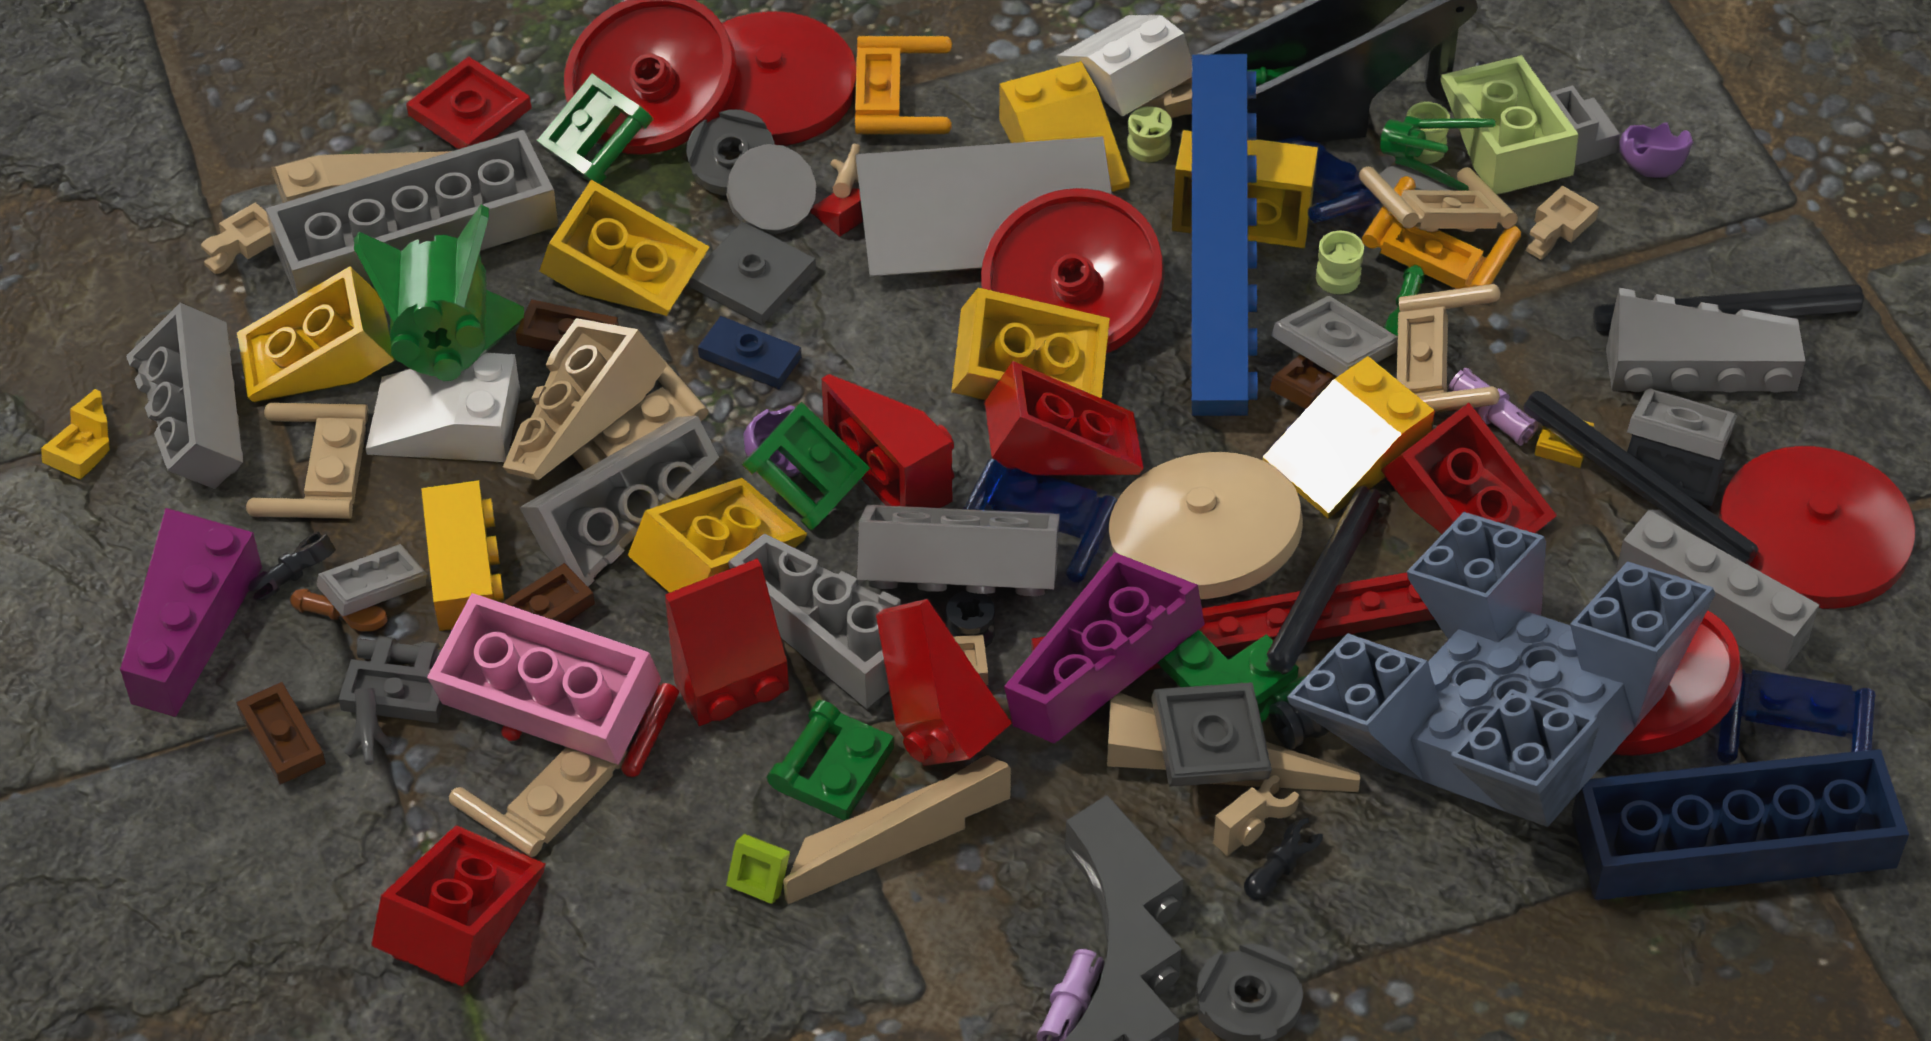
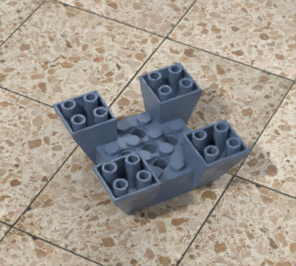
(1512, 700)

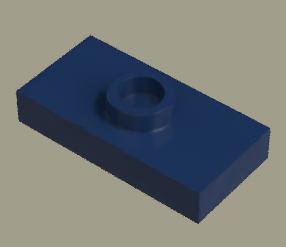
(749, 352)

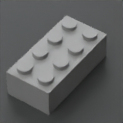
(958, 549)

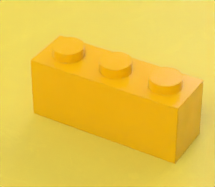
(460, 548)

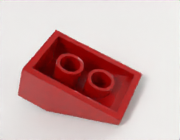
(1058, 428)
(898, 442)
(1468, 471)
(726, 643)
(935, 688)
(455, 905)

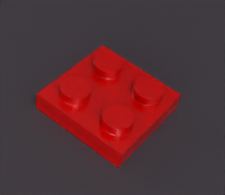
(468, 105)

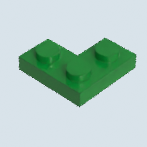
(1202, 664)

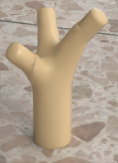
(846, 173)

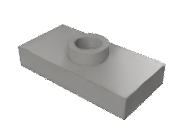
(371, 580)

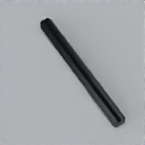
(1777, 302)
(1639, 477)
(1322, 580)

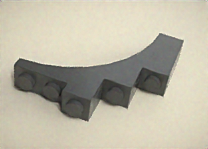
(1135, 896)

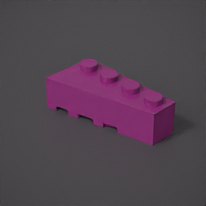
(185, 607)
(1101, 645)

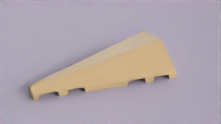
(1136, 744)

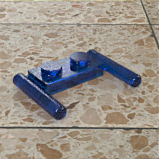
(1337, 182)
(1078, 507)
(1798, 705)

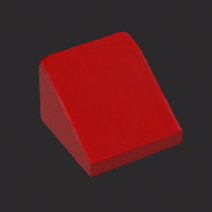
(840, 213)

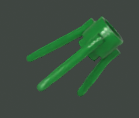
(1407, 141)

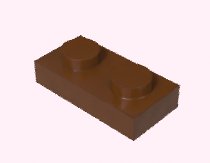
(547, 323)
(555, 596)
(281, 733)

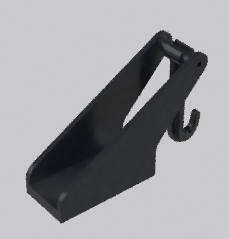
(1341, 62)

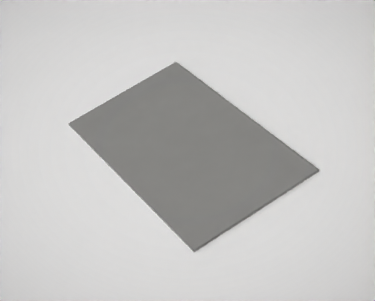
(946, 203)

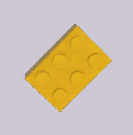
(1281, 189)

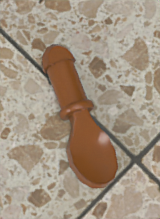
(362, 620)

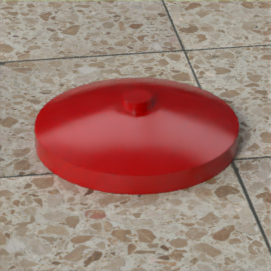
(662, 57)
(790, 74)
(1081, 255)
(1822, 523)
(1696, 695)

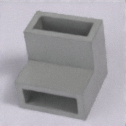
(1595, 130)

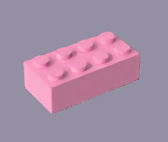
(545, 678)

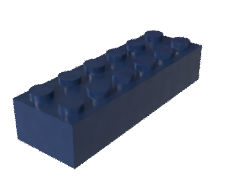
(1739, 824)

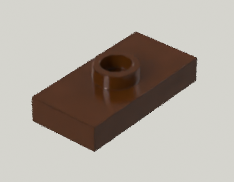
(1301, 381)

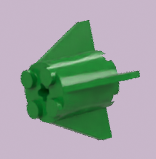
(439, 299)

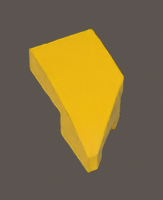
(81, 443)

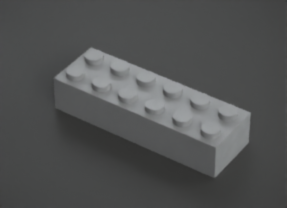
(415, 203)

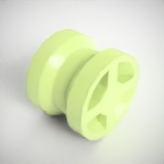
(1149, 134)

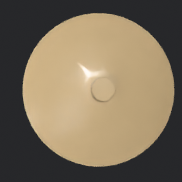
(1210, 521)

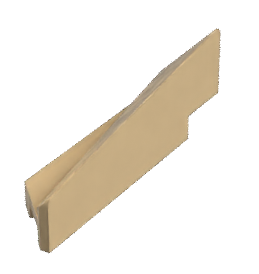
(896, 828)

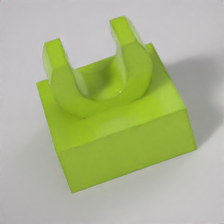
(758, 868)

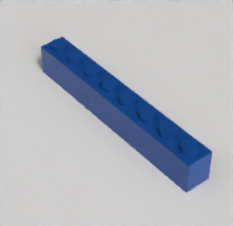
(1221, 235)

